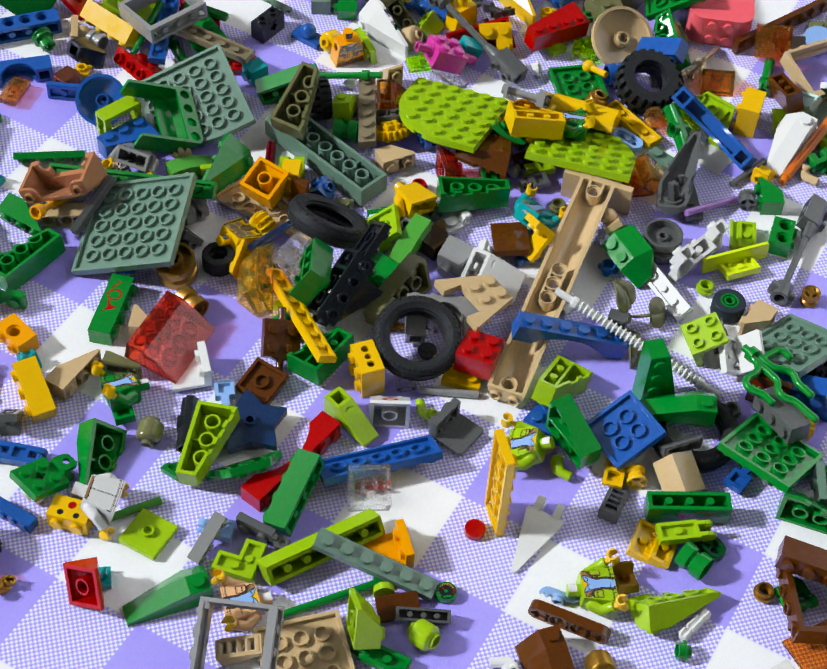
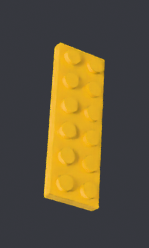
(500, 482)

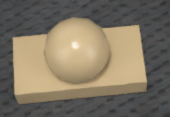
(76, 30)
(611, 220)

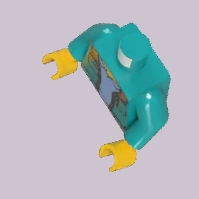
(526, 204)

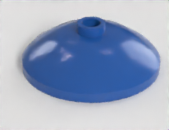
(92, 91)

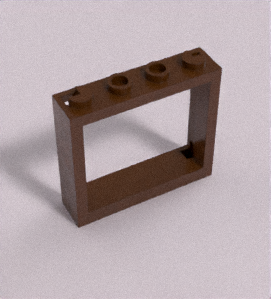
(799, 631)

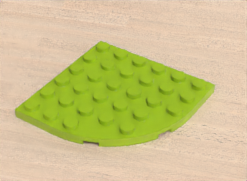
(450, 114)
(597, 155)

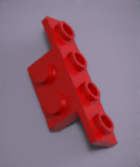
(135, 64)

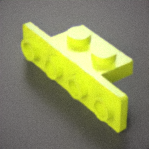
(736, 262)

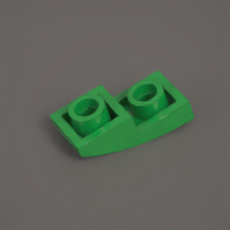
(500, 127)

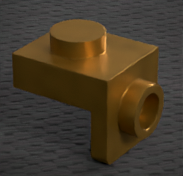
(624, 577)

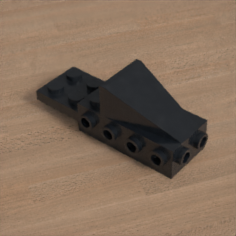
(351, 289)

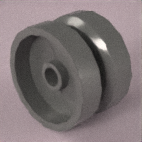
(664, 238)

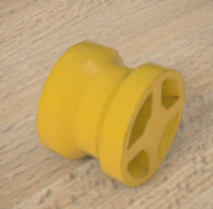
(635, 476)

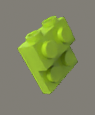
(390, 216)

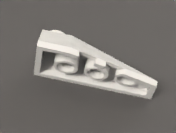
(789, 139)

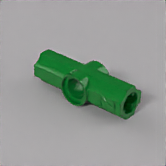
(676, 126)

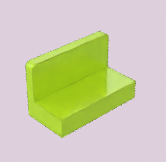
(430, 24)

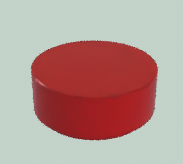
(474, 529)

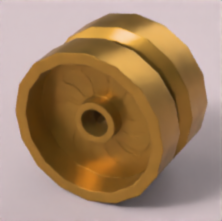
(182, 272)

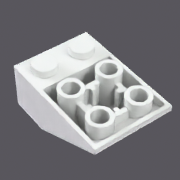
(486, 263)

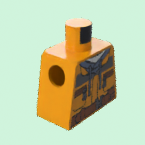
(347, 48)

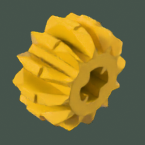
(262, 222)

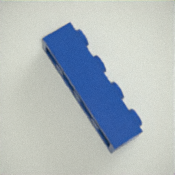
(17, 516)

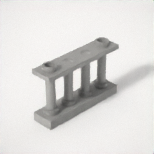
(512, 91)

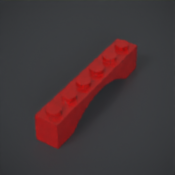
(261, 486)

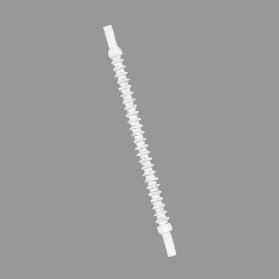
(574, 302)

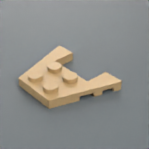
(482, 291)

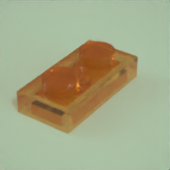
(14, 91)

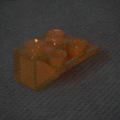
(772, 40)
(388, 94)
(645, 176)

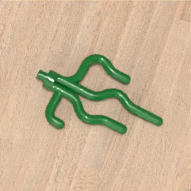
(763, 364)

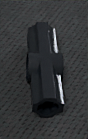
(184, 419)

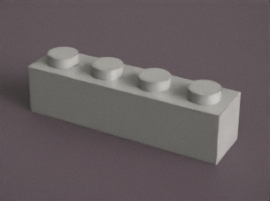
(207, 537)

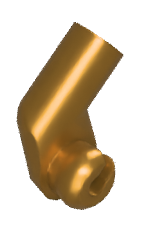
(6, 583)

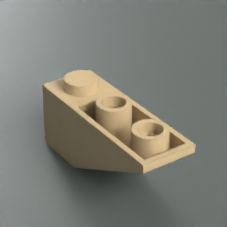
(68, 376)

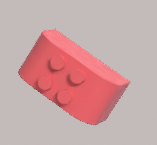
(719, 21)

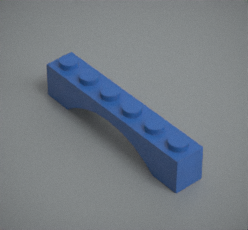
(714, 128)
(535, 327)

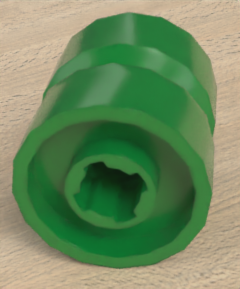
(345, 130)
(696, 562)

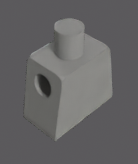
(453, 256)

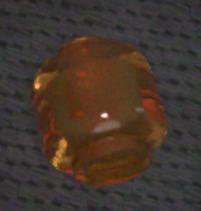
(655, 118)

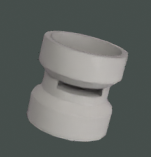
(97, 38)

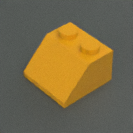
(265, 182)

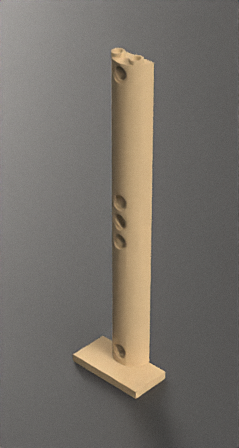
(560, 267)

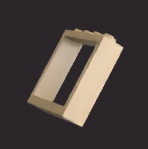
(793, 71)

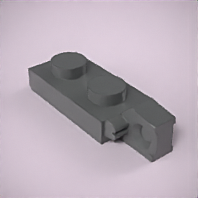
(261, 531)

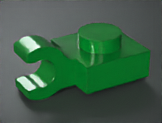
(14, 298)

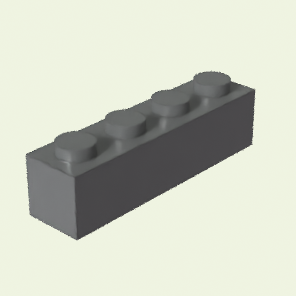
(412, 614)

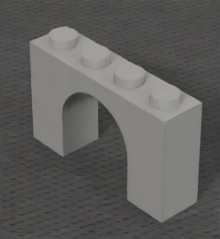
(459, 305)

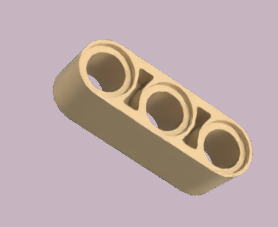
(62, 215)

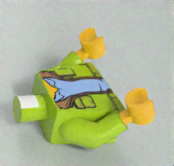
(526, 442)
(598, 587)

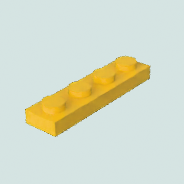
(636, 126)

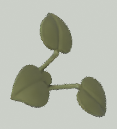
(625, 296)

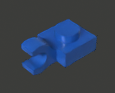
(738, 479)

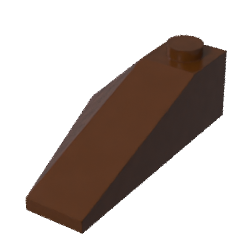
(545, 650)

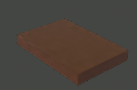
(510, 239)

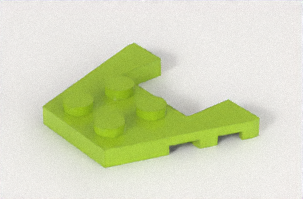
(720, 108)

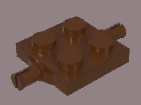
(279, 338)

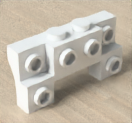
(692, 254)

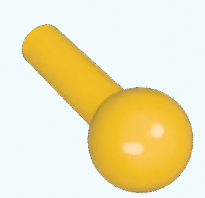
(589, 66)

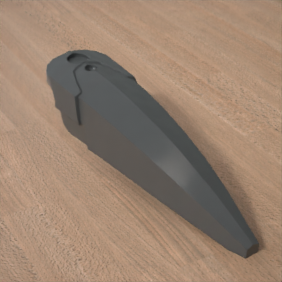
(678, 179)

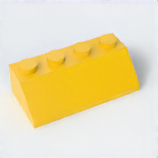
(110, 23)

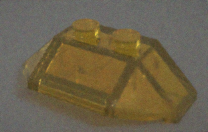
(256, 281)

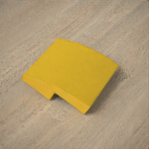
(646, 548)

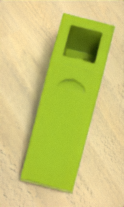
(352, 419)

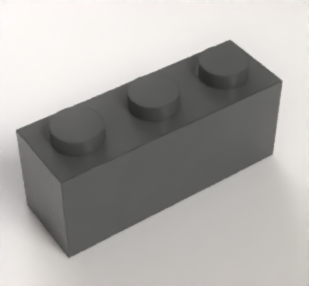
(783, 418)

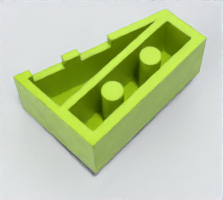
(561, 379)

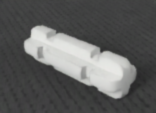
(694, 624)

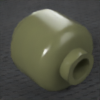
(149, 431)

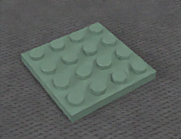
(801, 338)

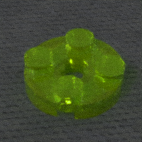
(581, 51)

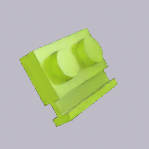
(741, 234)

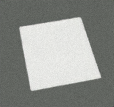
(712, 157)

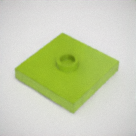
(148, 534)

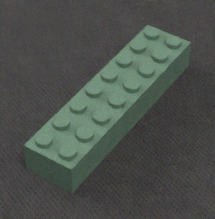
(335, 159)

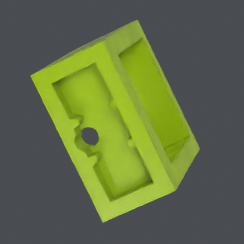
(116, 109)

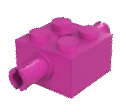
(445, 54)

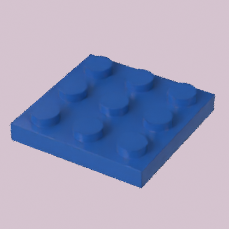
(625, 430)

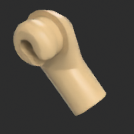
(806, 176)

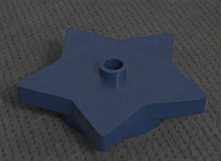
(255, 425)

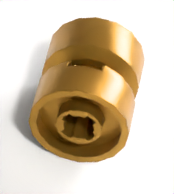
(194, 299)

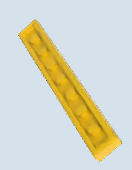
(302, 319)

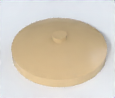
(618, 33)

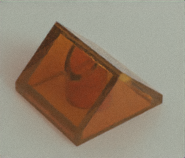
(717, 82)

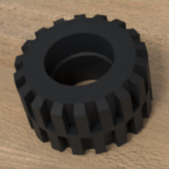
(322, 103)

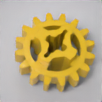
(392, 131)

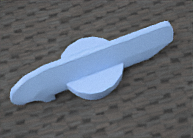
(558, 596)

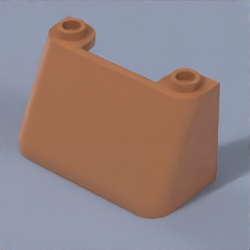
(45, 185)

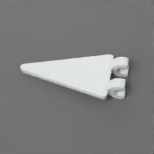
(536, 531)

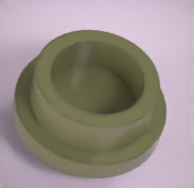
(555, 205)

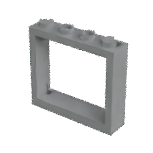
(166, 26)
(202, 628)

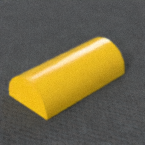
(606, 118)

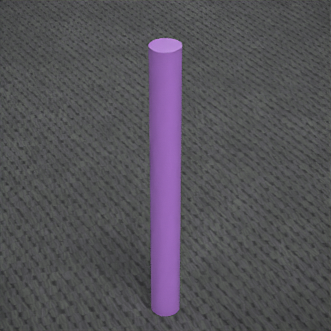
(709, 206)

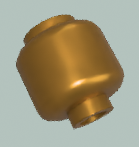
(598, 97)
(599, 660)

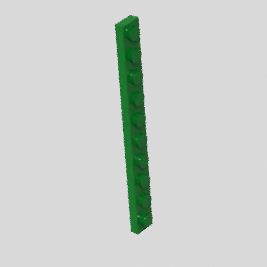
(203, 189)

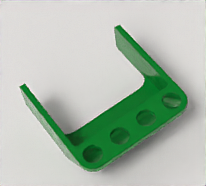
(174, 115)

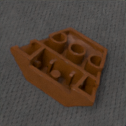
(491, 155)

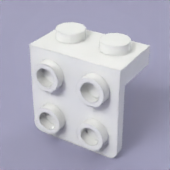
(732, 357)

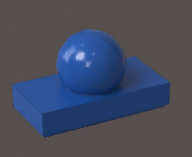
(308, 35)

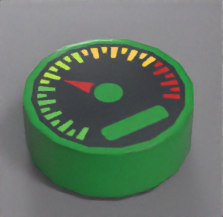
(445, 592)

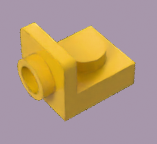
(764, 172)

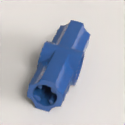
(424, 7)

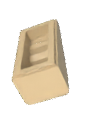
(225, 653)

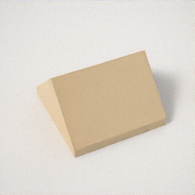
(679, 473)

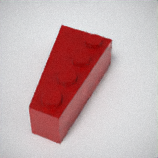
(558, 27)

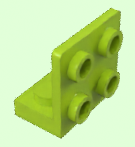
(704, 335)

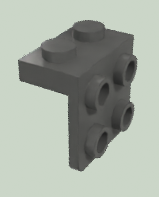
(453, 428)

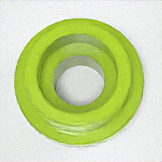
(705, 287)

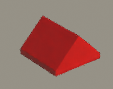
(84, 583)

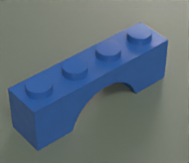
(35, 67)

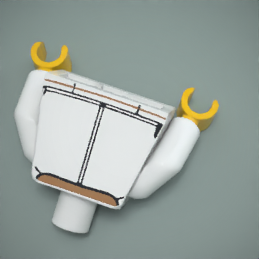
(101, 500)

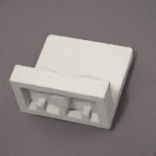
(198, 372)

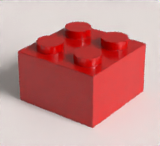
(478, 354)

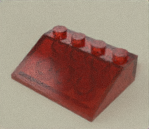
(168, 337)

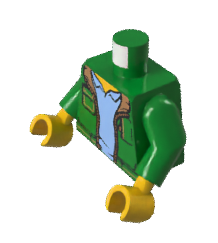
(578, 121)
(119, 389)

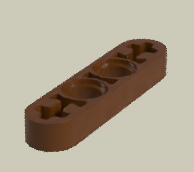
(569, 621)

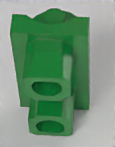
(816, 163)

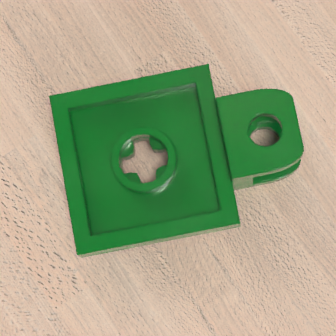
(55, 476)

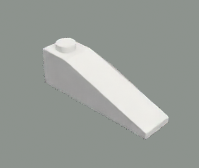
(381, 27)

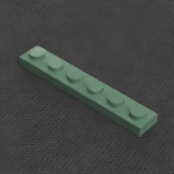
(374, 564)

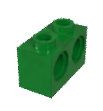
(781, 236)

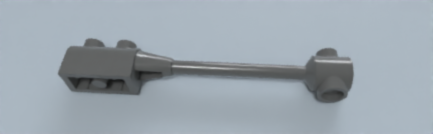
(502, 61)
(810, 222)

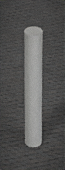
(449, 392)

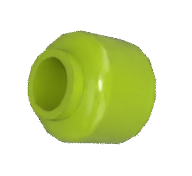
(423, 635)

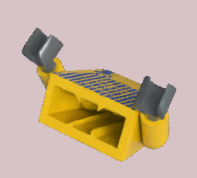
(415, 199)

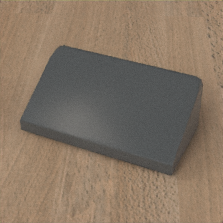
(685, 444)

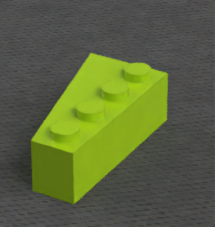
(205, 439)

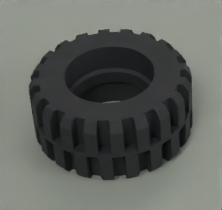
(653, 64)

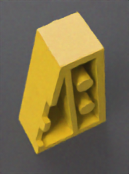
(534, 123)
(33, 389)

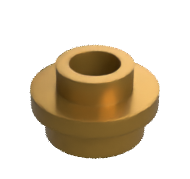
(766, 588)

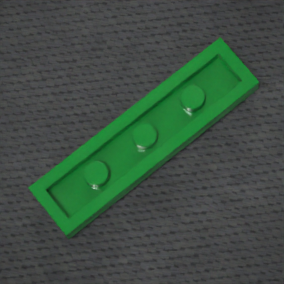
(59, 156)

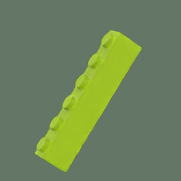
(301, 557)

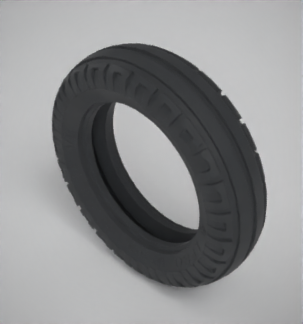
(308, 213)
(424, 307)
(713, 458)

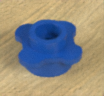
(608, 267)

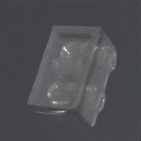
(447, 78)

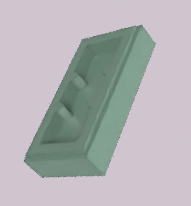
(819, 482)

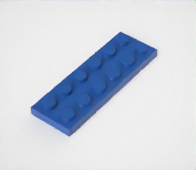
(398, 454)

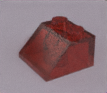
(446, 164)

